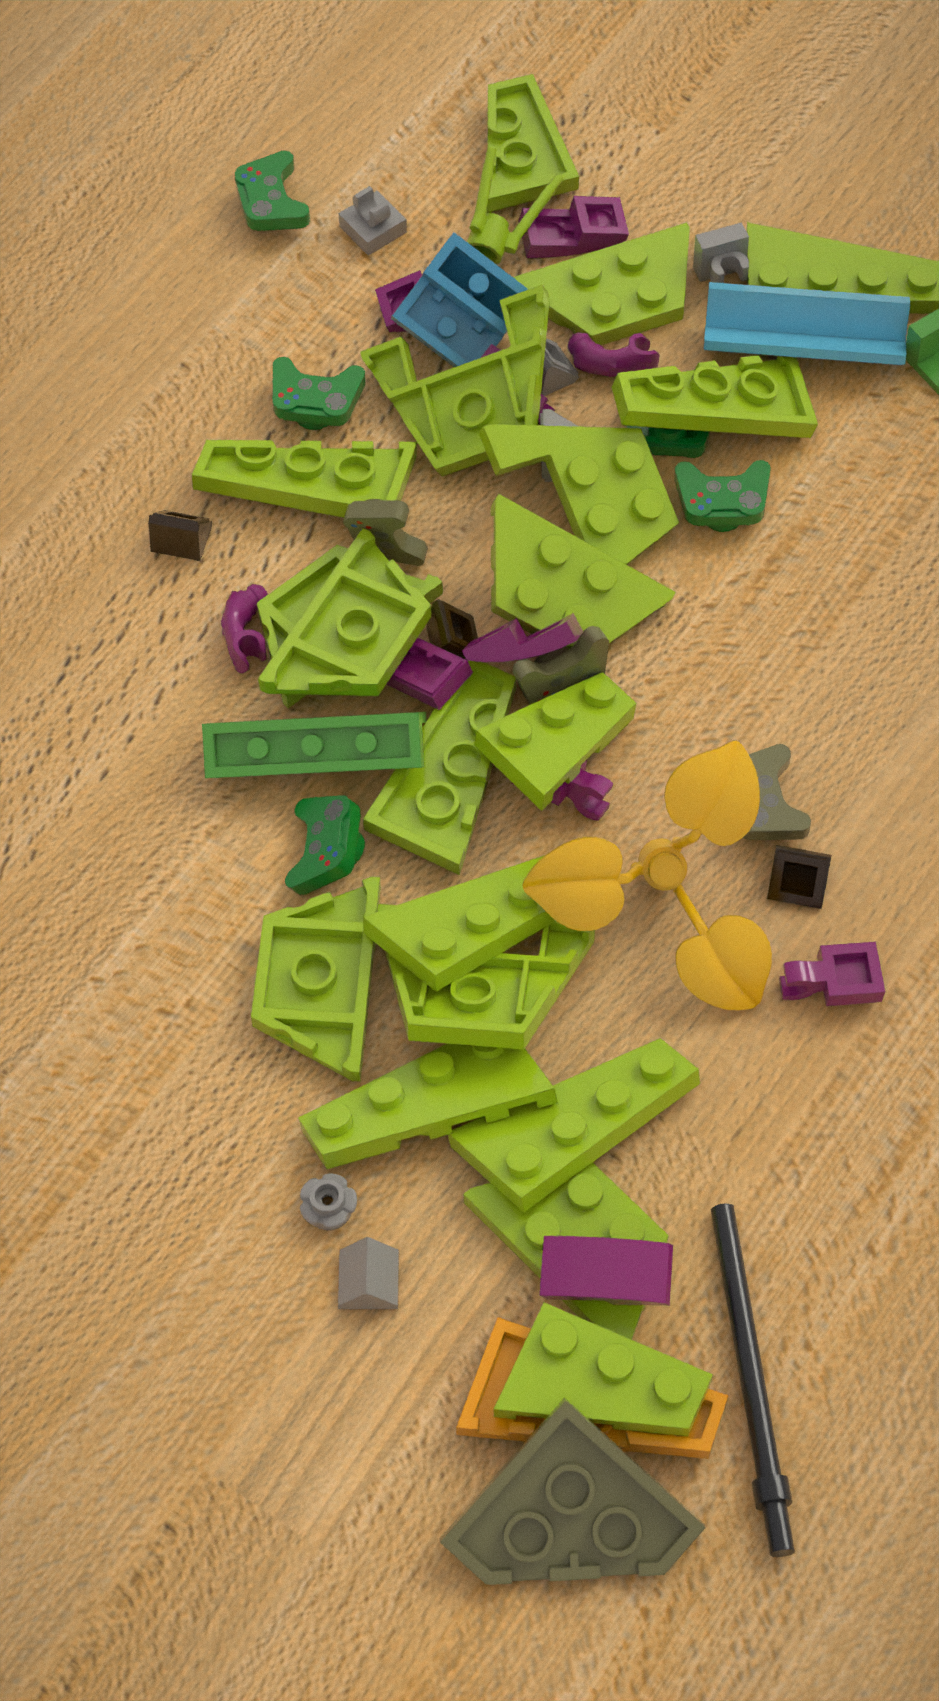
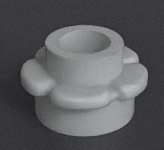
(327, 1216)

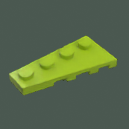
(825, 264)
(731, 399)
(305, 474)
(438, 805)
(459, 926)
(425, 1100)
(594, 1112)

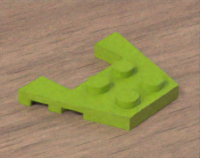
(454, 405)
(601, 479)
(495, 1002)

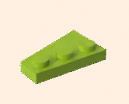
(525, 144)
(555, 736)
(602, 1376)

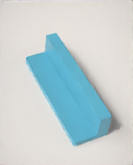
(806, 323)

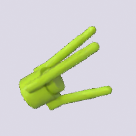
(490, 231)

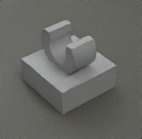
(372, 221)
(721, 253)

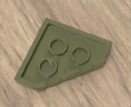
(571, 1511)

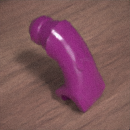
(603, 362)
(238, 612)

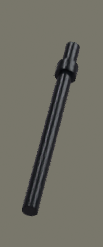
(770, 1488)

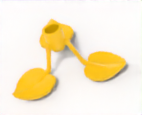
(712, 796)

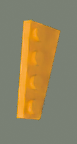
(494, 1369)

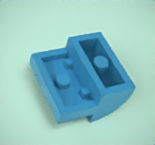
(458, 303)

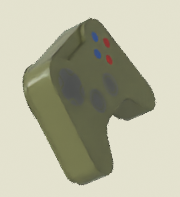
(385, 522)
(563, 666)
(775, 817)

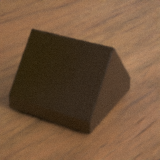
(178, 534)
(450, 628)
(799, 876)

